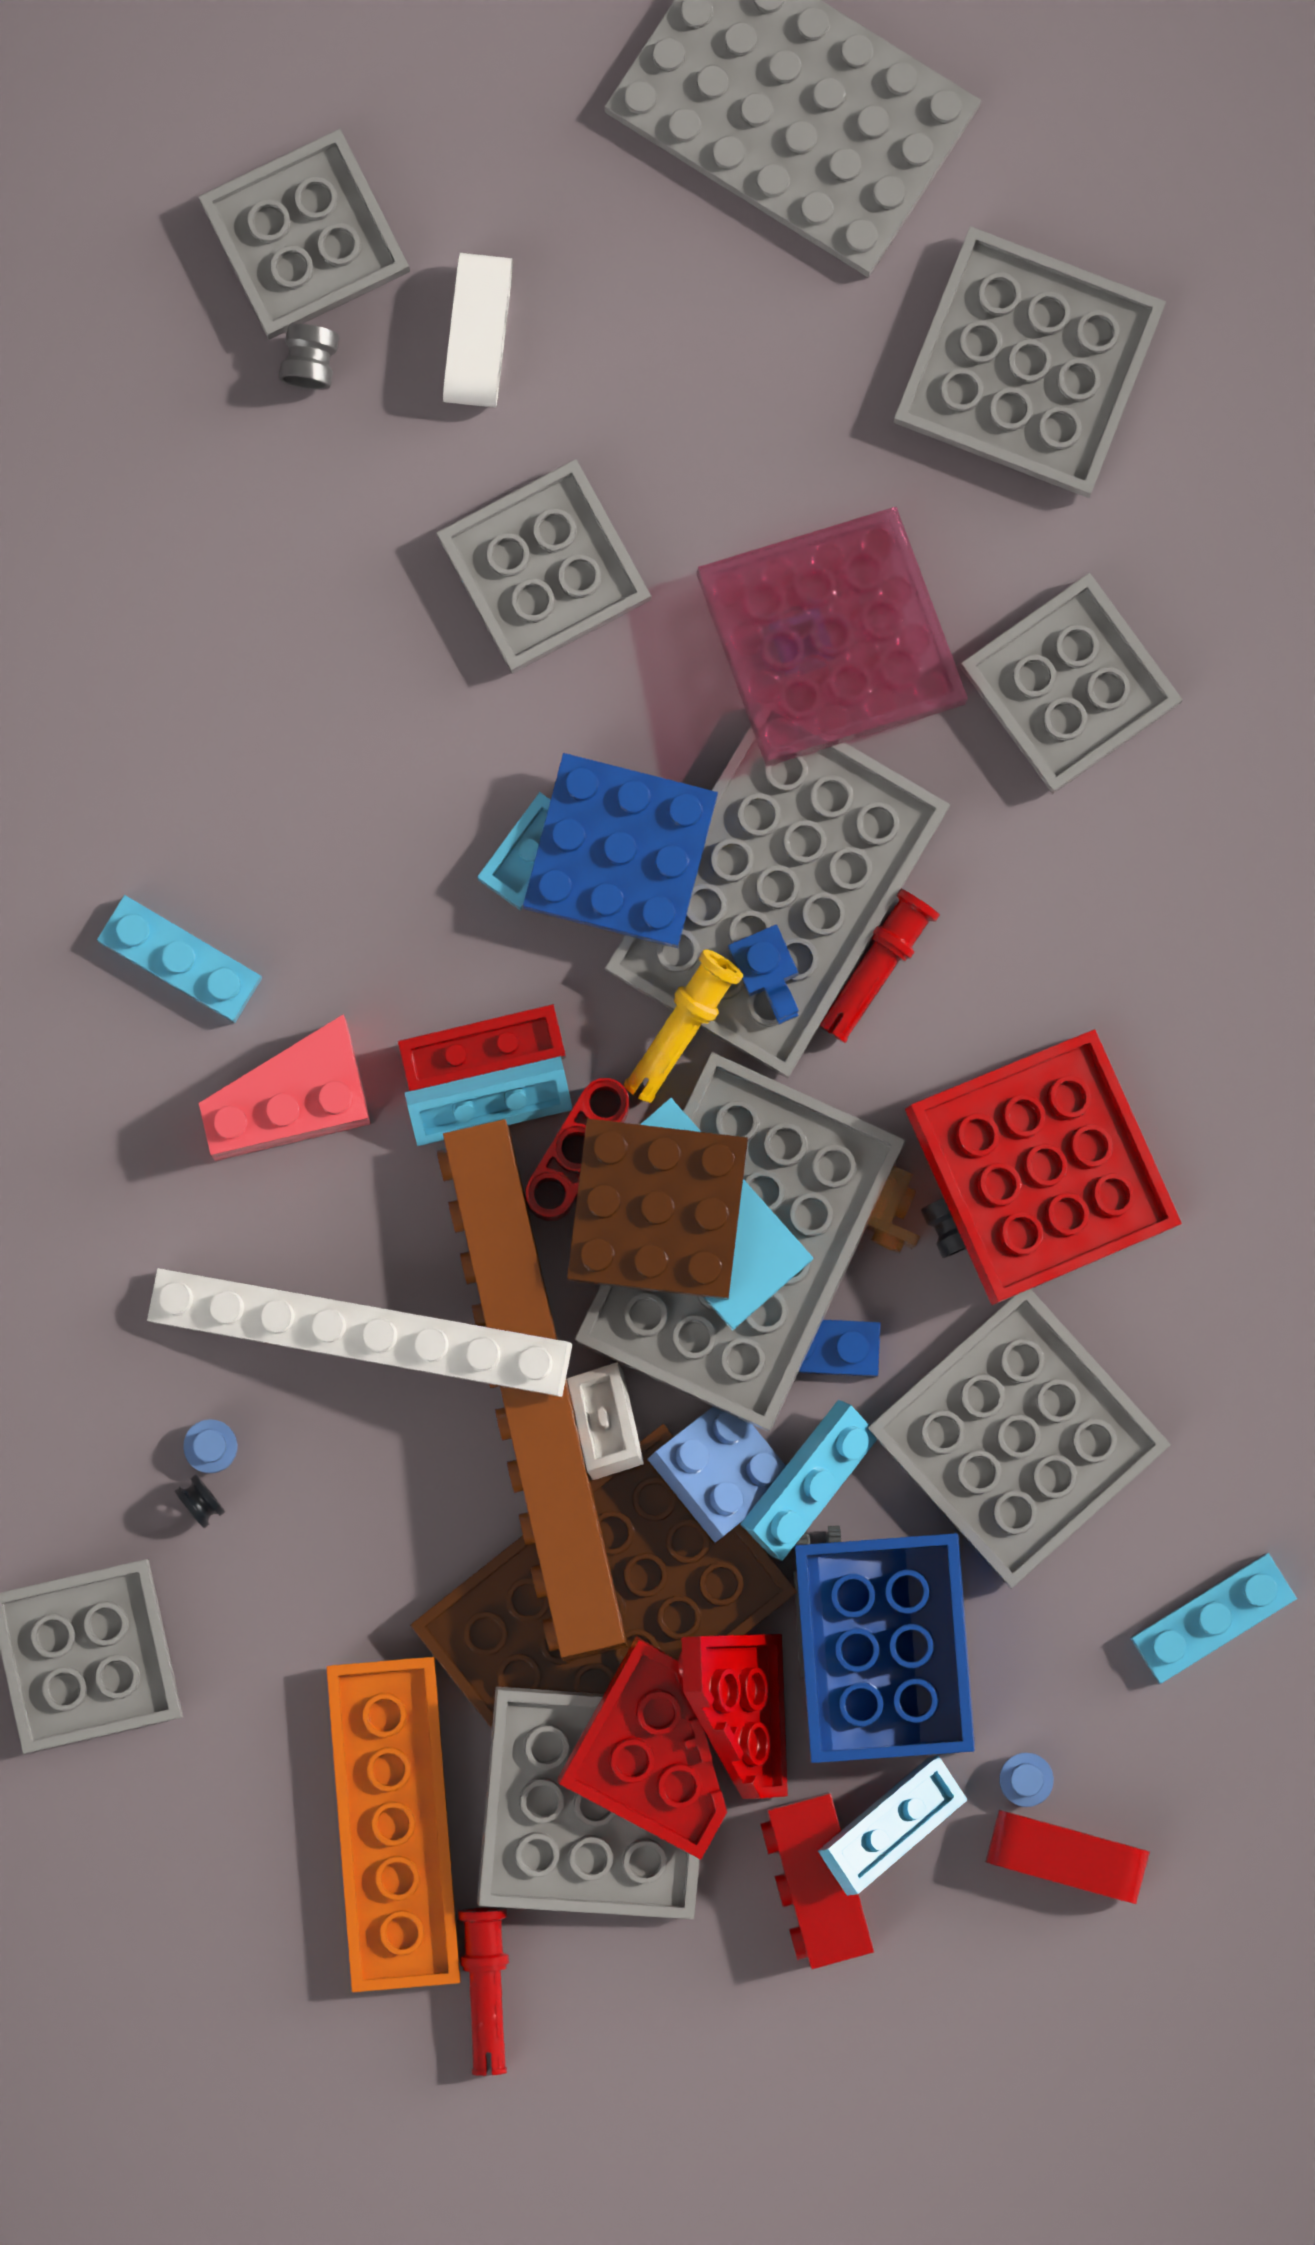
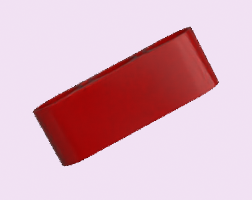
(555, 1166)
(1067, 1857)

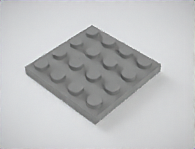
(1029, 362)
(1019, 1437)
(554, 1845)

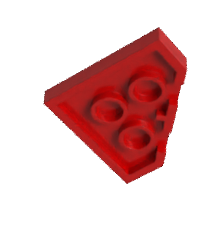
(739, 1701)
(649, 1754)

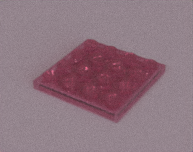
(831, 636)

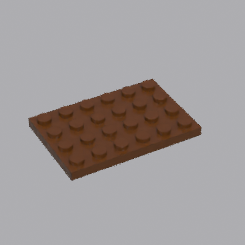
(665, 1580)

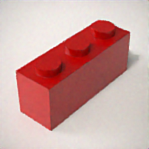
(828, 1920)

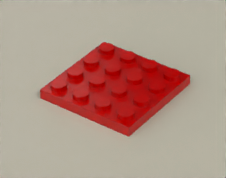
(1043, 1166)

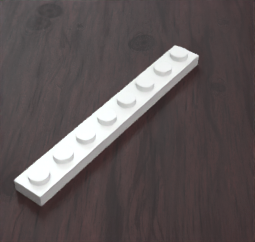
(360, 1332)

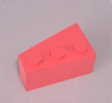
(290, 1097)

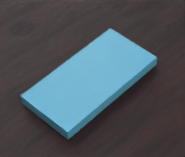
(764, 1247)

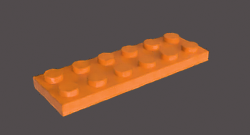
(393, 1824)

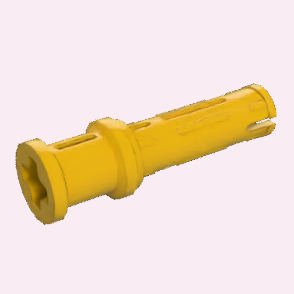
(694, 1005)

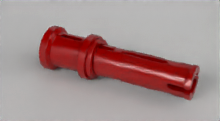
(890, 945)
(484, 1962)

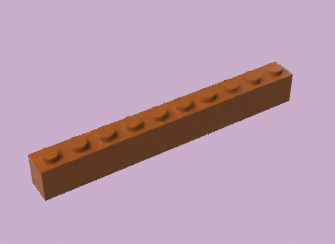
(541, 1426)

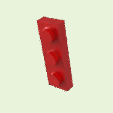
(481, 1047)

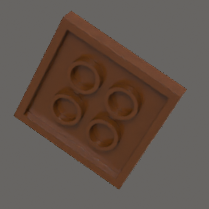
(657, 1209)

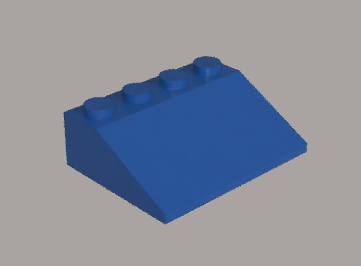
(885, 1648)

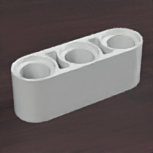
(477, 330)

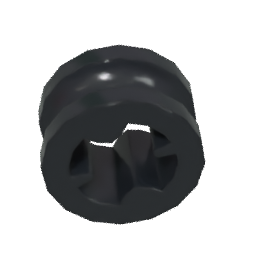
(199, 1501)

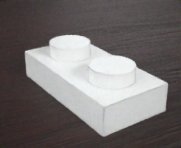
(605, 1421)

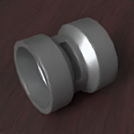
(309, 356)

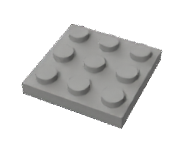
(304, 234)
(544, 566)
(1071, 683)
(86, 1656)

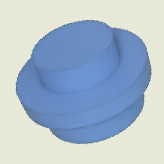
(210, 1446)
(1026, 1779)

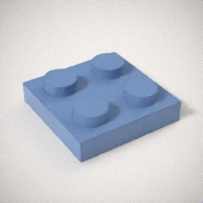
(718, 1469)

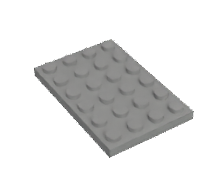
(797, 116)
(797, 847)
(822, 1182)

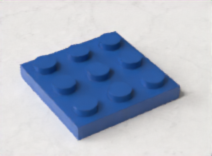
(620, 850)

